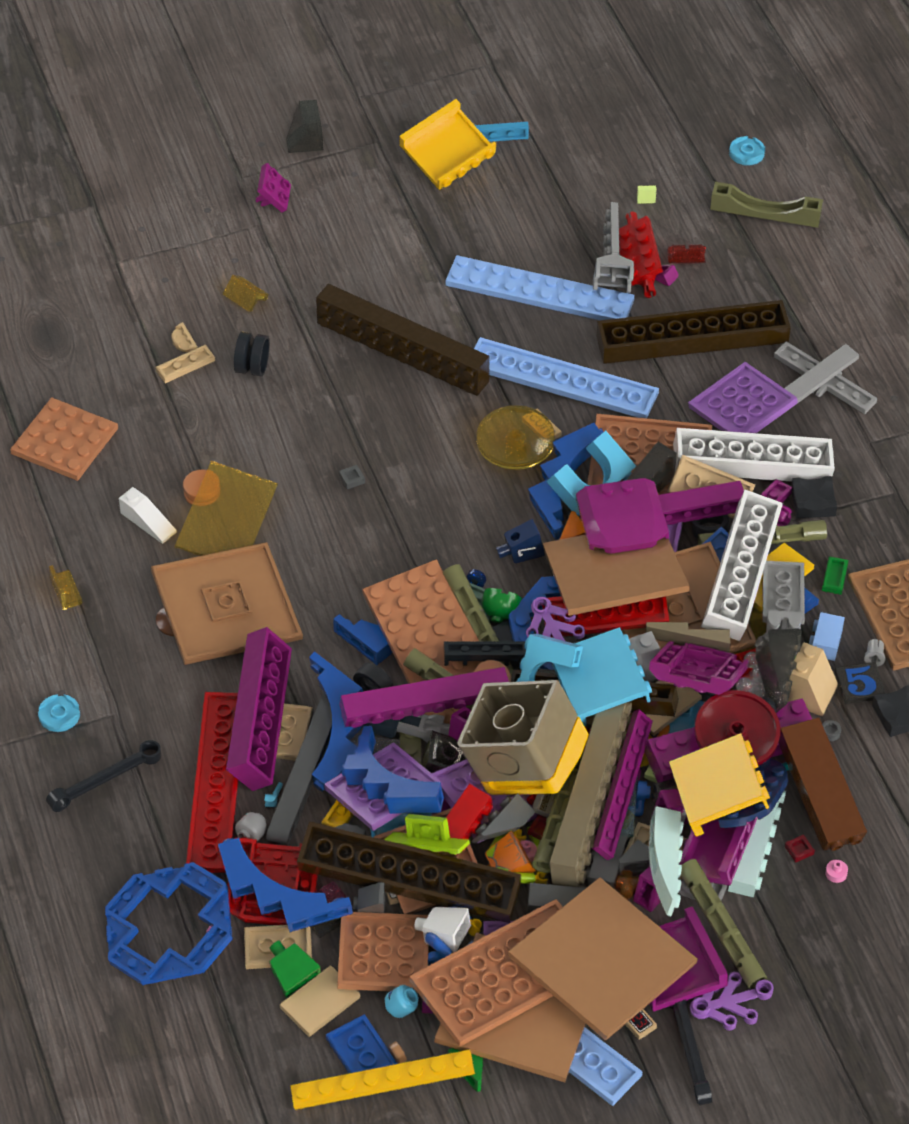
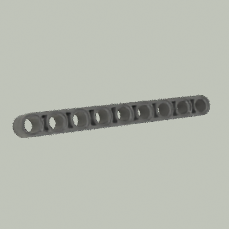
(300, 779)

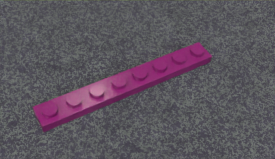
(622, 785)

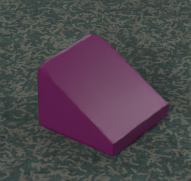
(668, 275)

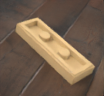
(185, 363)

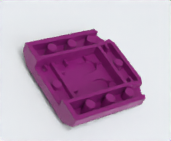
(622, 515)
(697, 667)

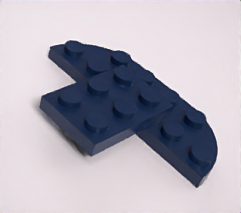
(775, 781)

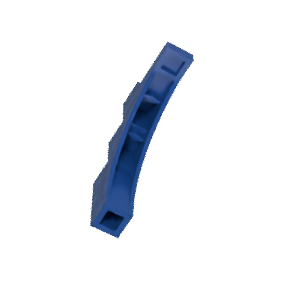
(399, 793)

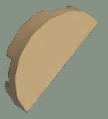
(182, 339)

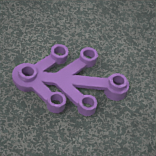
(552, 626)
(730, 1002)

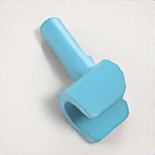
(271, 799)

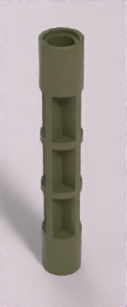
(803, 531)
(467, 600)
(426, 667)
(553, 823)
(722, 923)

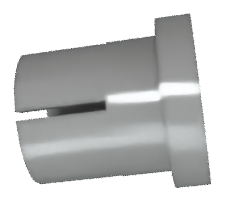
(875, 652)

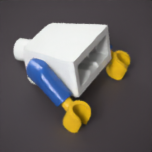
(446, 928)

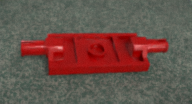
(639, 245)

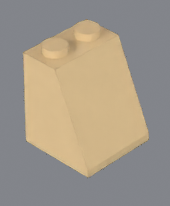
(813, 679)

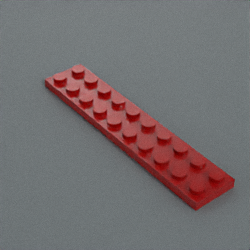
(214, 786)

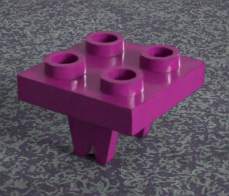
(273, 188)

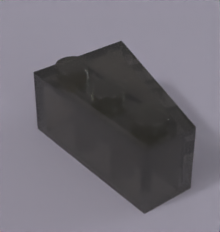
(657, 466)

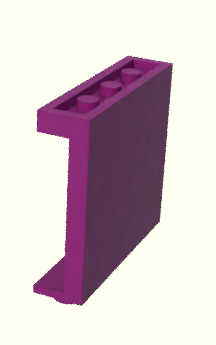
(705, 975)

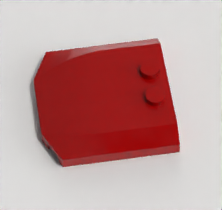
(279, 865)

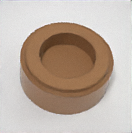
(397, 1052)

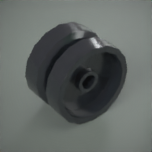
(251, 353)

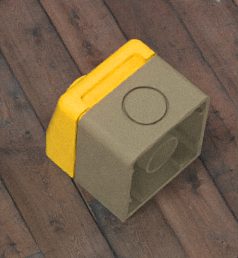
(523, 737)

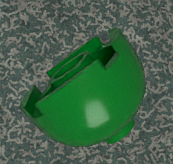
(498, 604)

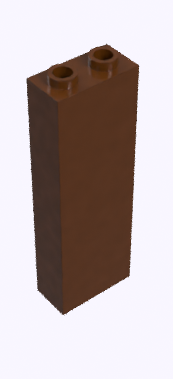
(821, 784)

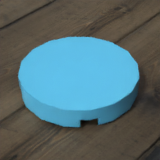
(747, 150)
(59, 713)

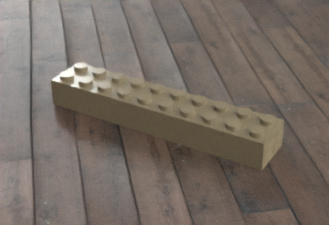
(589, 796)

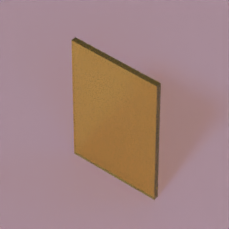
(226, 511)

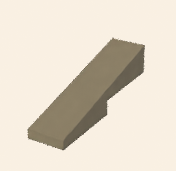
(680, 634)

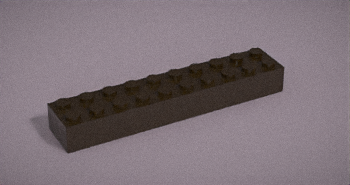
(693, 331)
(403, 339)
(409, 871)

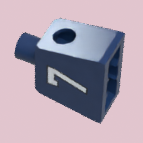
(522, 543)

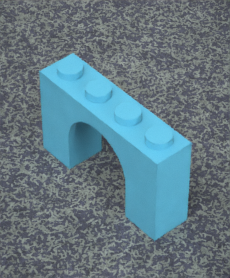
(611, 458)
(547, 649)

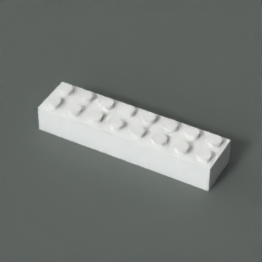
(757, 454)
(742, 564)

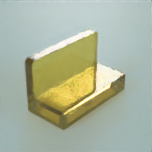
(244, 292)
(65, 588)

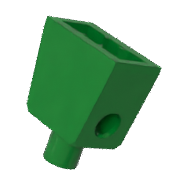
(292, 967)

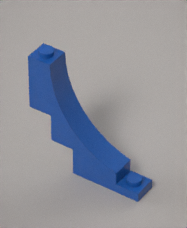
(570, 451)
(364, 637)
(334, 685)
(299, 907)

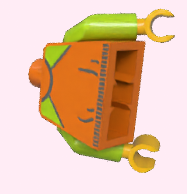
(508, 854)

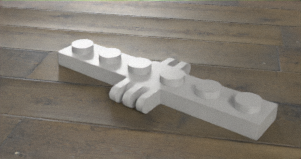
(837, 385)

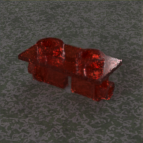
(679, 254)

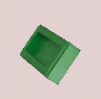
(835, 575)

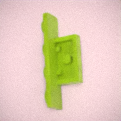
(428, 834)

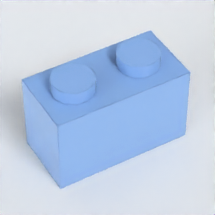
(827, 634)

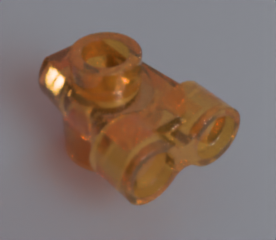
(626, 884)

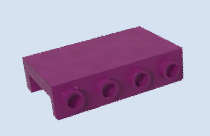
(718, 850)

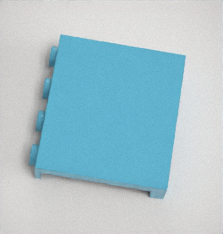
(604, 675)

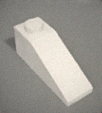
(145, 515)

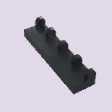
(484, 651)

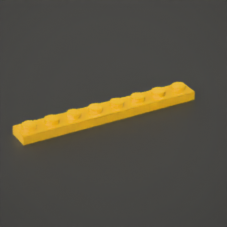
(382, 1079)

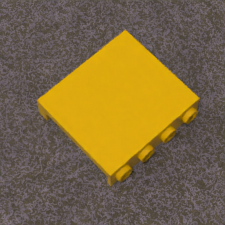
(446, 145)
(718, 781)

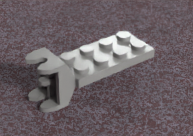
(612, 268)
(783, 595)

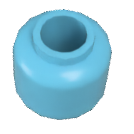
(401, 1001)

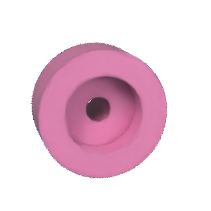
(530, 849)
(836, 871)

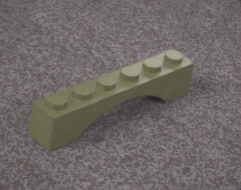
(732, 200)

